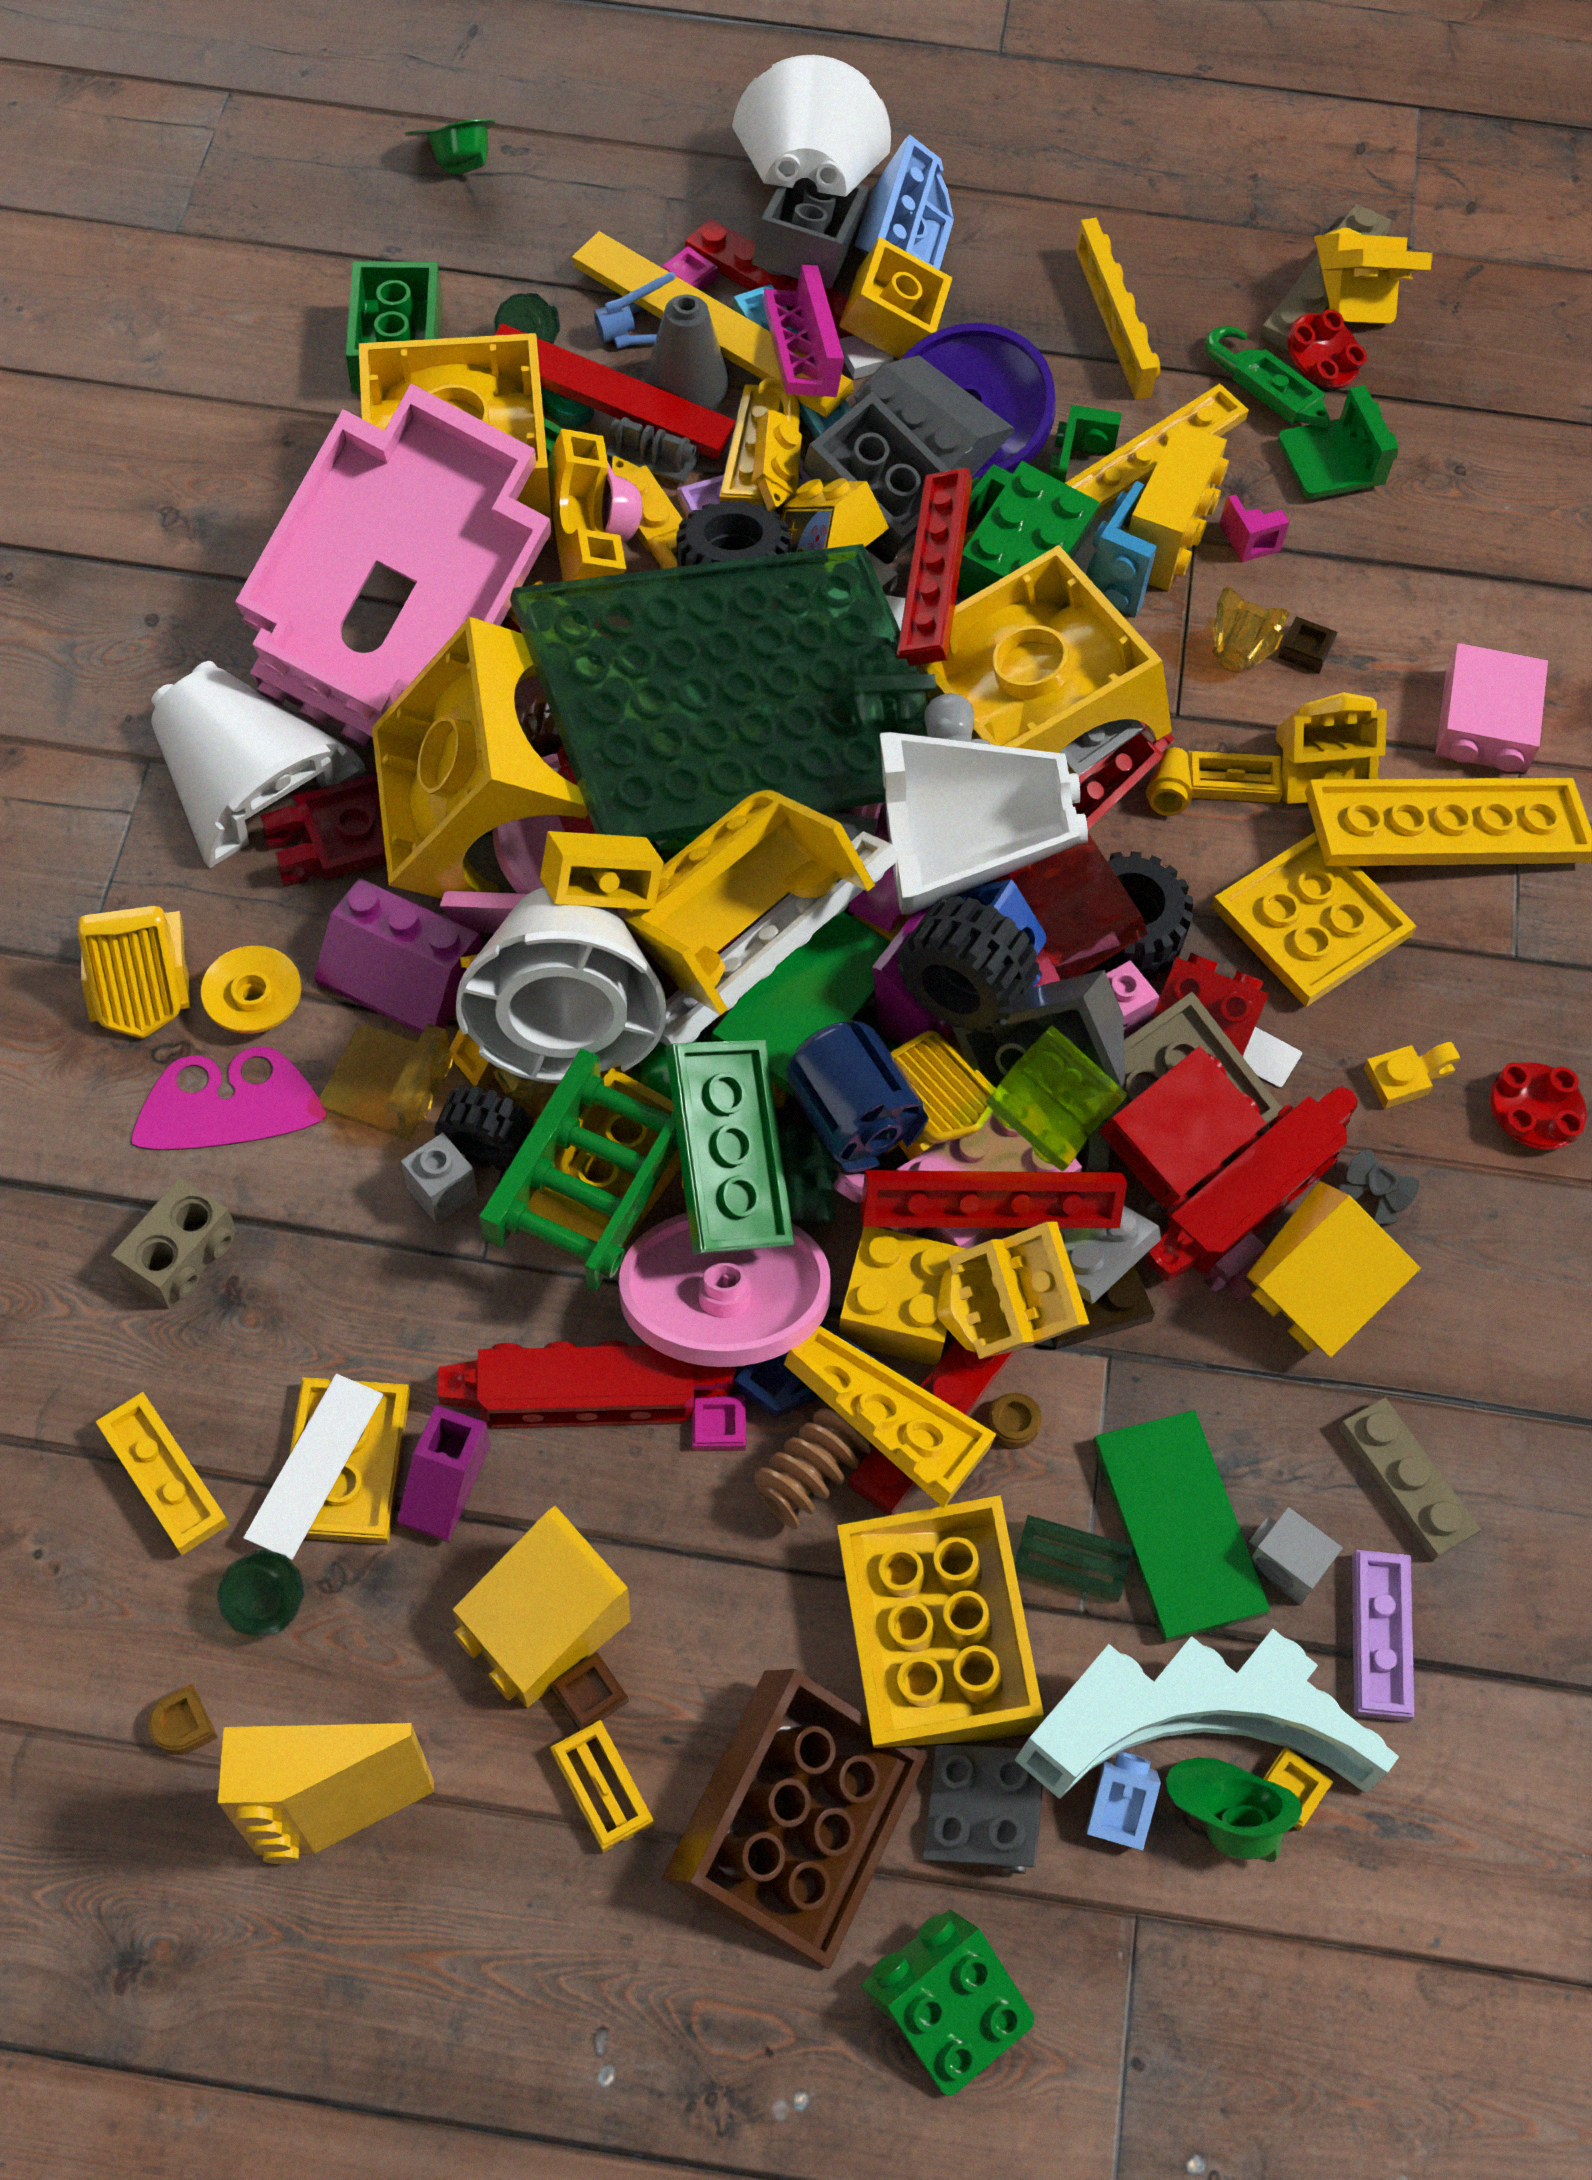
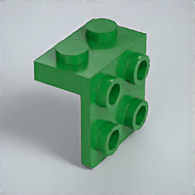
(1345, 456)
(950, 2000)

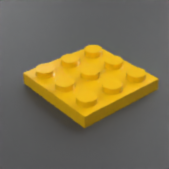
(1312, 919)

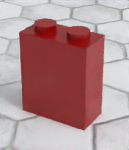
(1183, 1126)

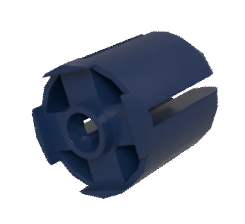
(854, 1094)

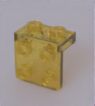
(388, 1079)

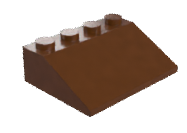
(794, 1817)

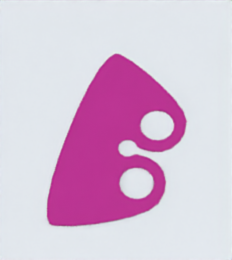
(205, 1120)

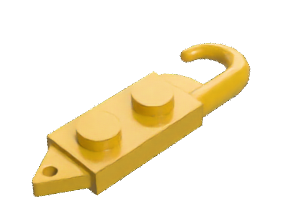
(777, 448)
(659, 516)

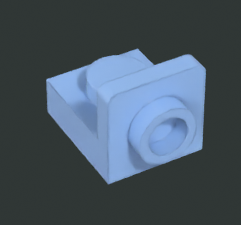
(1124, 1800)

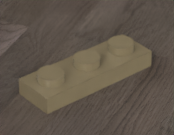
(1409, 1479)

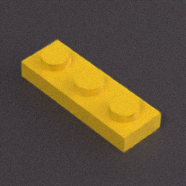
(162, 1473)

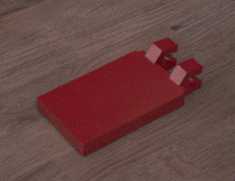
(336, 830)

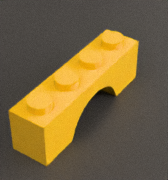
(576, 488)

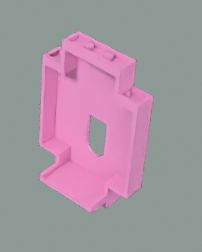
(420, 500)

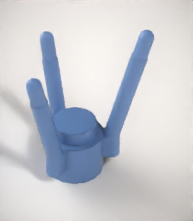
(617, 319)

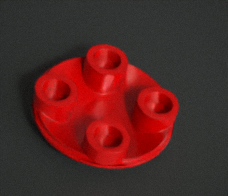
(1325, 349)
(1538, 1105)

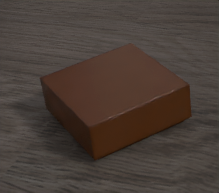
(589, 1692)

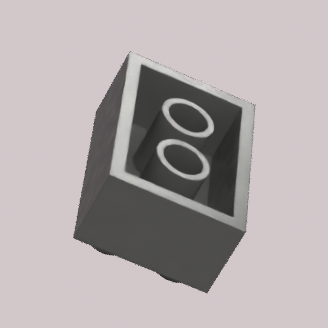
(808, 230)
(882, 450)

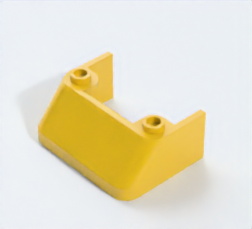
(732, 879)

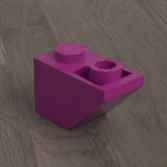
(443, 1472)

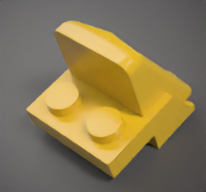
(1365, 273)
(1331, 740)
(133, 969)
(949, 1088)
(1011, 1292)

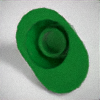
(459, 145)
(1239, 1809)

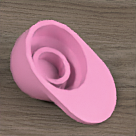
(621, 506)

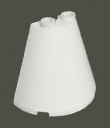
(813, 123)
(238, 754)
(972, 813)

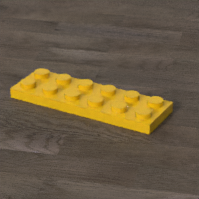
(1449, 821)

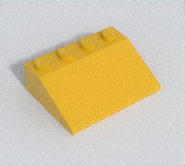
(940, 1626)
(317, 1783)

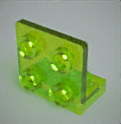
(1055, 1098)

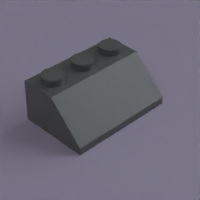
(939, 412)
(1077, 1007)

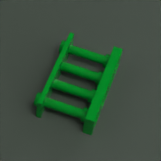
(535, 1170)

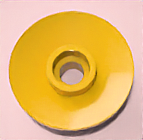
(246, 973)

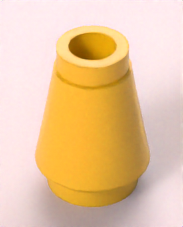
(1170, 783)

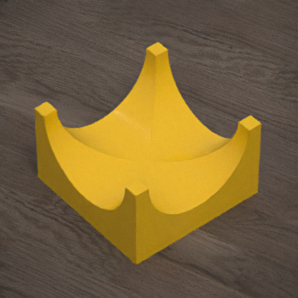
(480, 375)
(1049, 660)
(459, 762)

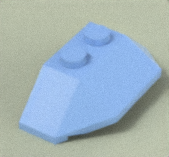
(909, 205)

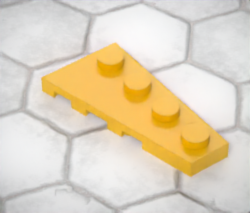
(902, 1420)

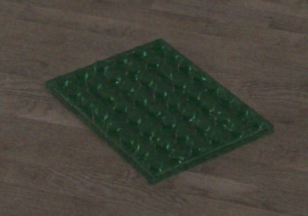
(713, 686)

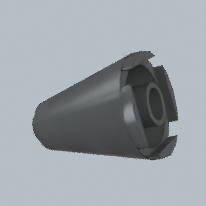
(688, 354)

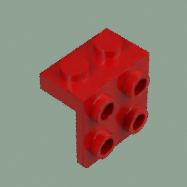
(1231, 1002)

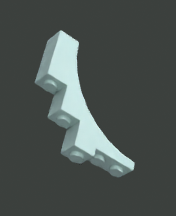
(1197, 1693)

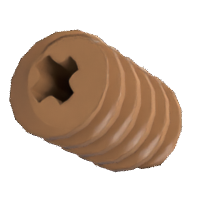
(807, 1464)

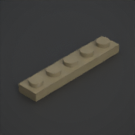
(1309, 291)

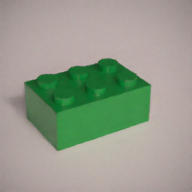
(390, 305)
(1024, 523)

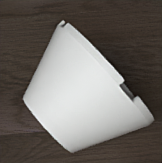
(558, 985)

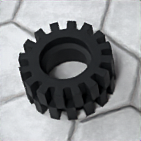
(484, 1126)

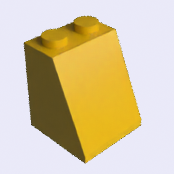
(1329, 1270)
(541, 1609)

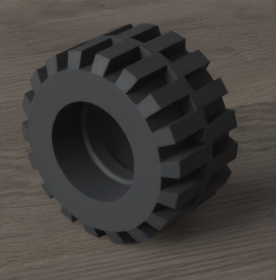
(730, 533)
(1162, 903)
(968, 964)

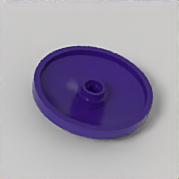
(1002, 374)

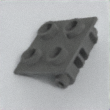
(661, 453)
(983, 1809)

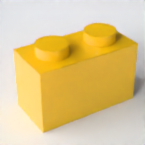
(601, 870)

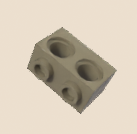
(163, 1237)

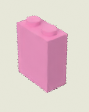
(1492, 708)

